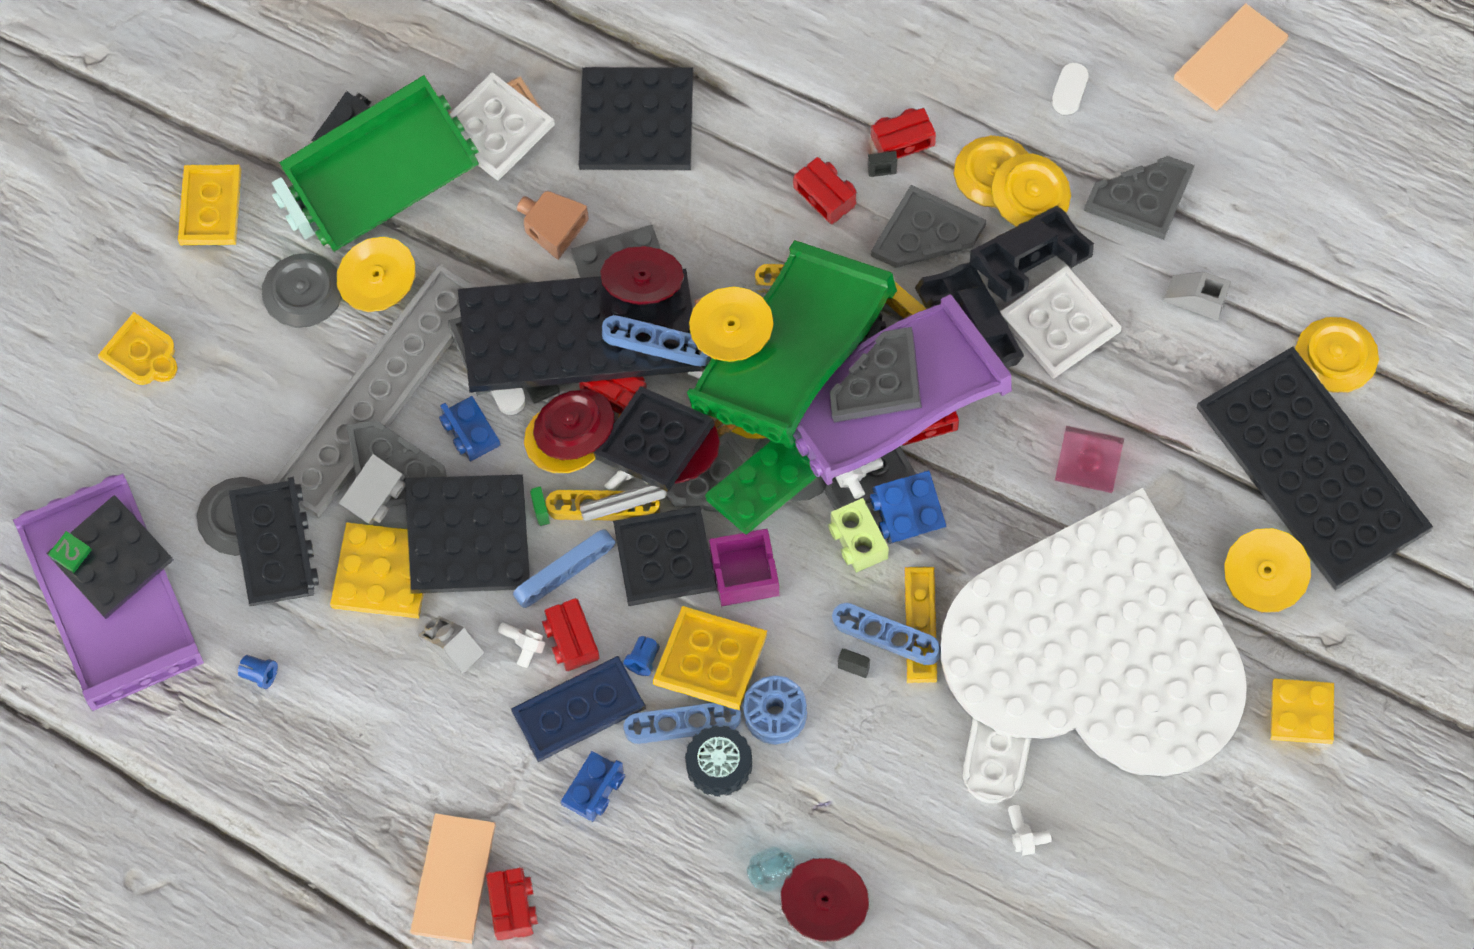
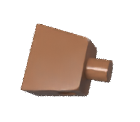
(553, 221)

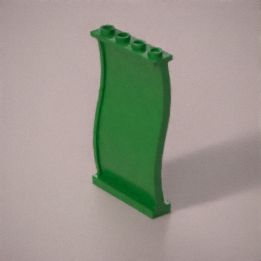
(819, 316)

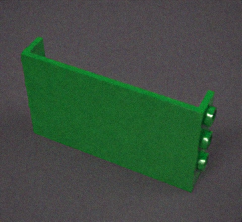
(379, 163)

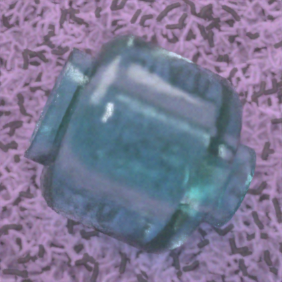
(770, 868)

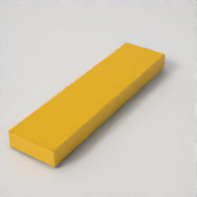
(920, 615)

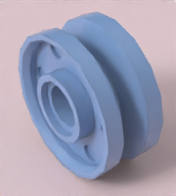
(775, 727)

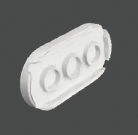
(994, 763)

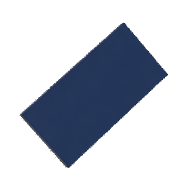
(578, 709)

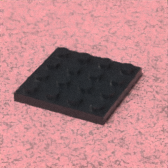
(636, 118)
(466, 533)

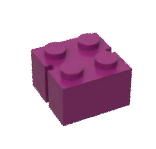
(742, 567)

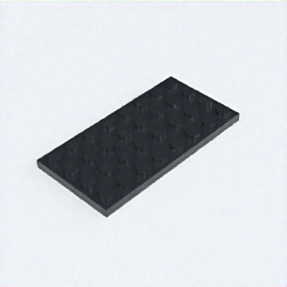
(554, 334)
(1314, 467)

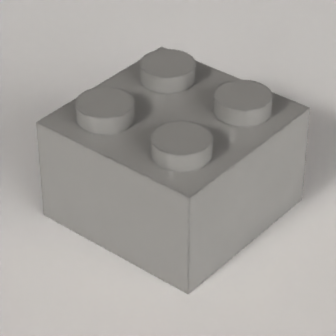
(373, 490)

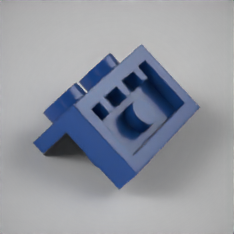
(470, 428)
(593, 786)

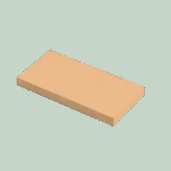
(1231, 57)
(453, 878)

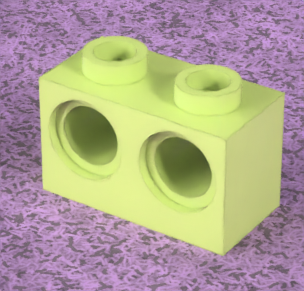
(864, 533)

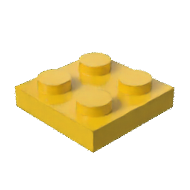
(1302, 711)

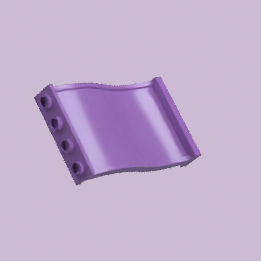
(953, 371)
(135, 644)

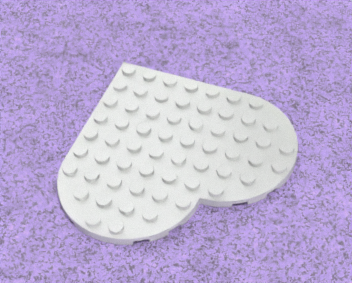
(1100, 639)

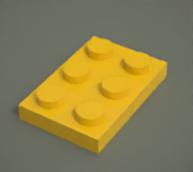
(209, 205)

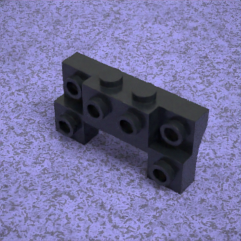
(1027, 246)
(977, 303)

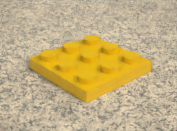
(375, 572)
(710, 657)

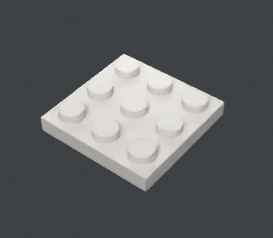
(500, 124)
(1060, 322)

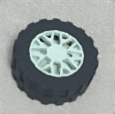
(718, 760)

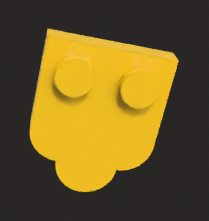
(141, 352)

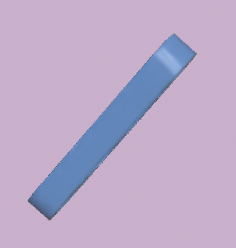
(655, 344)
(564, 568)
(887, 632)
(681, 716)

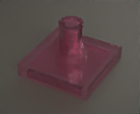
(1089, 459)

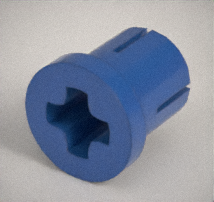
(642, 656)
(262, 672)

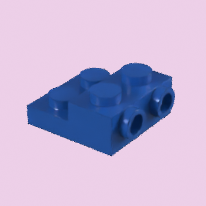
(907, 507)

